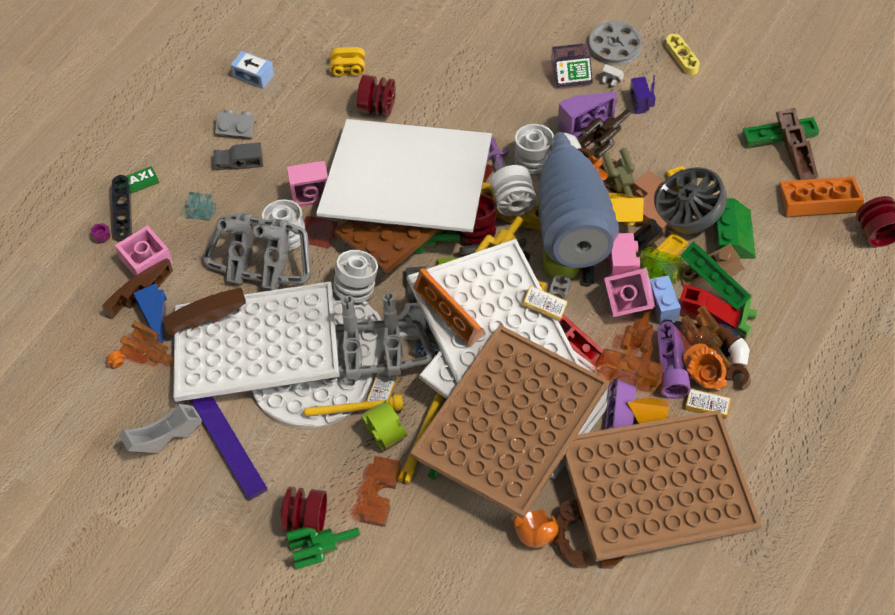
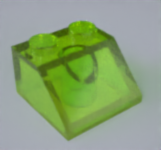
(661, 264)

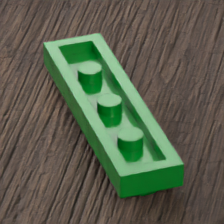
(771, 132)
(715, 275)

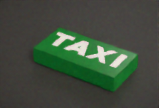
(142, 179)

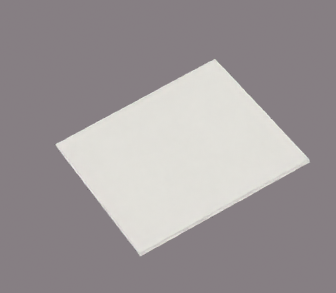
(406, 175)

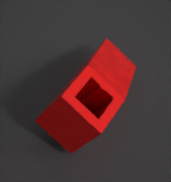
(694, 298)

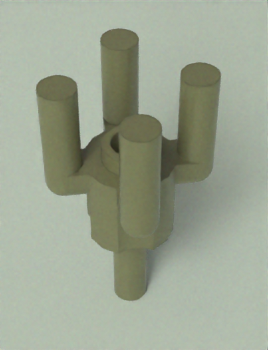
(621, 175)

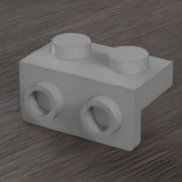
(235, 124)

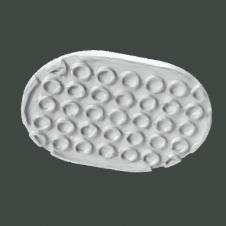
(288, 401)

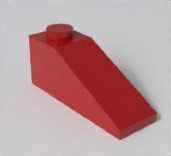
(580, 341)

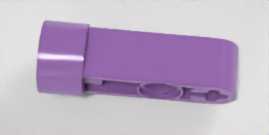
(671, 350)
(618, 410)

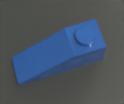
(152, 306)

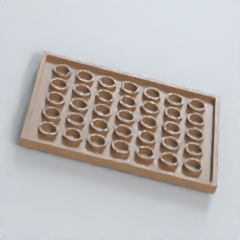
(510, 421)
(659, 485)

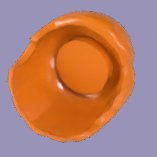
(536, 528)

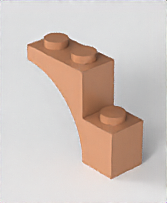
(646, 188)

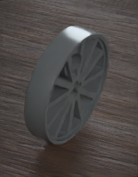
(690, 199)

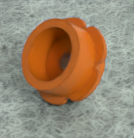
(115, 359)

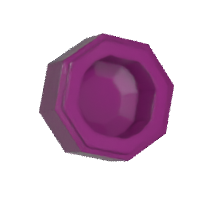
(100, 232)

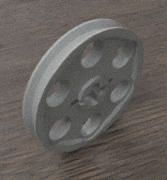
(615, 43)

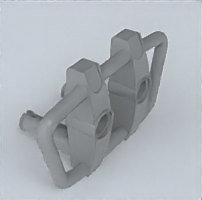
(242, 231)
(392, 340)

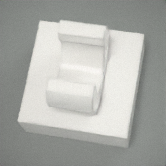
(611, 72)

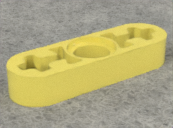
(682, 61)

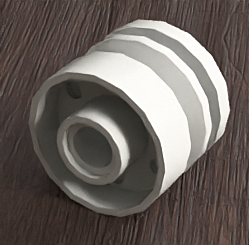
(533, 147)
(513, 190)
(289, 211)
(355, 275)

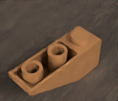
(725, 257)

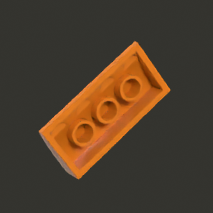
(821, 196)
(447, 307)

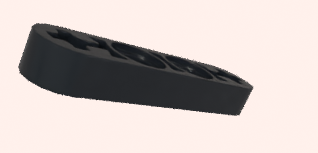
(121, 208)

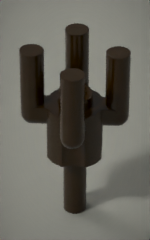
(604, 132)

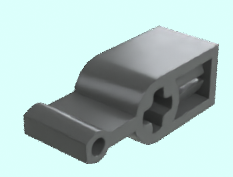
(240, 156)

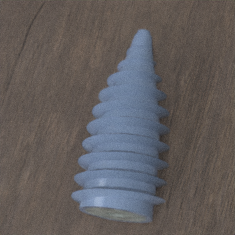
(574, 208)

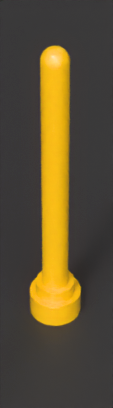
(395, 402)

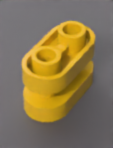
(347, 61)

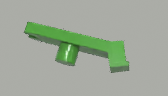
(745, 329)

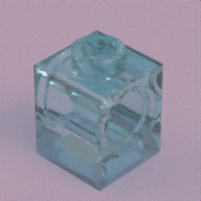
(200, 206)

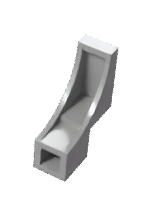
(154, 437)

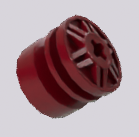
(376, 95)
(878, 220)
(484, 223)
(301, 510)

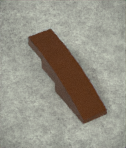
(796, 144)
(125, 295)
(204, 309)

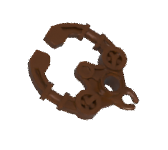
(569, 514)

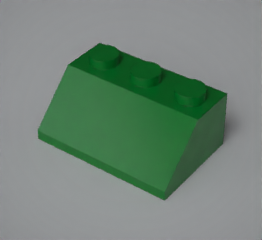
(736, 229)

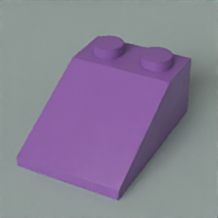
(582, 110)

